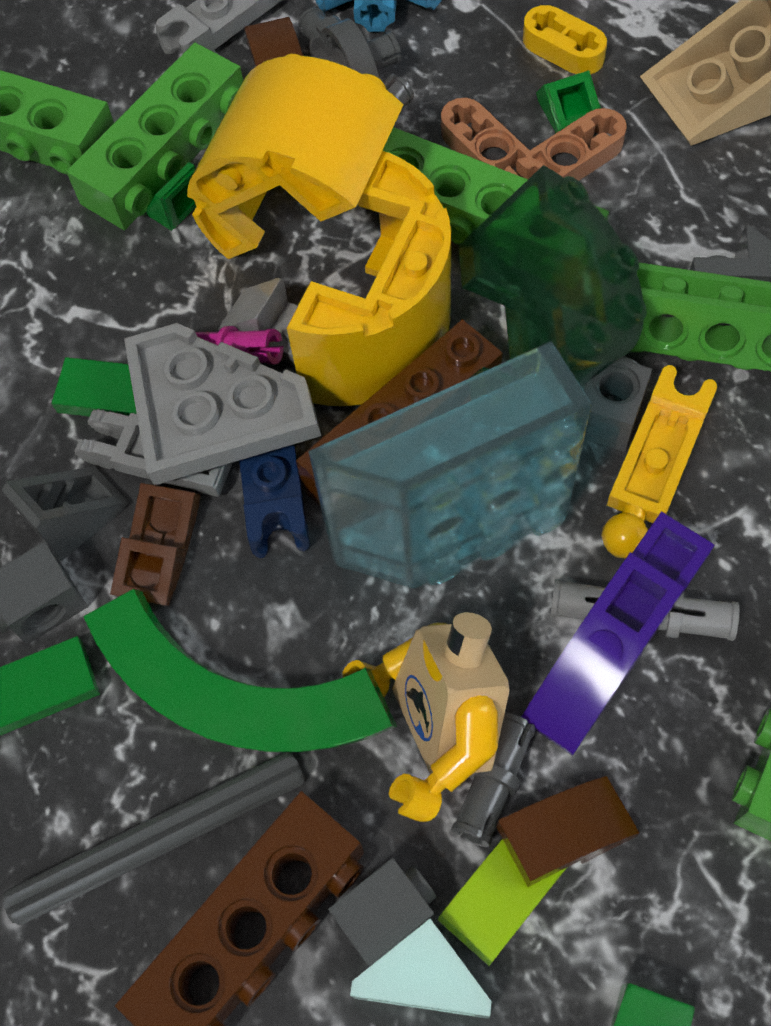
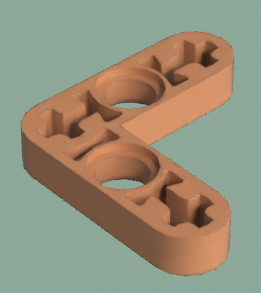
(572, 139)

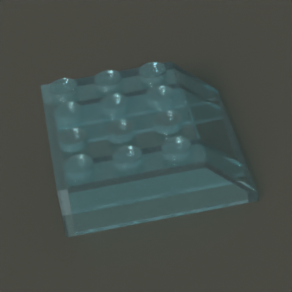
(455, 472)

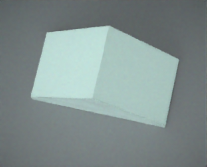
(423, 975)

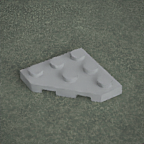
(210, 403)

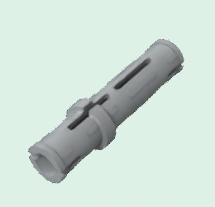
(687, 615)

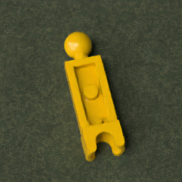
(655, 461)

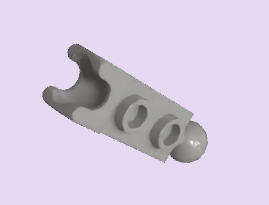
(207, 22)

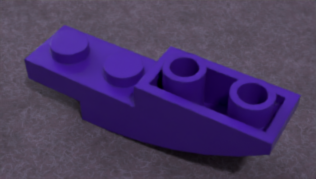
(616, 632)

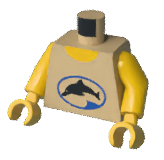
(452, 703)

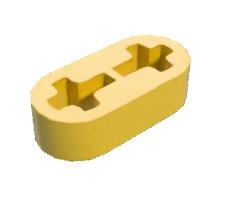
(564, 39)

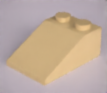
(718, 74)

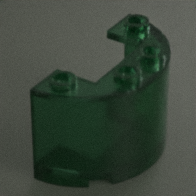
(557, 275)

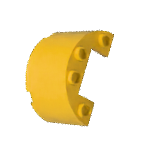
(294, 127)
(358, 344)

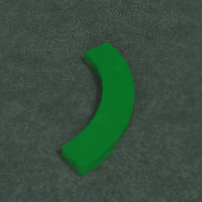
(226, 708)

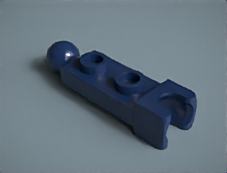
(273, 498)

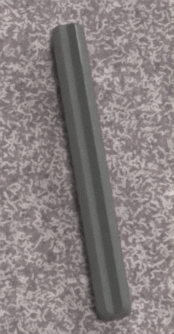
(152, 838)

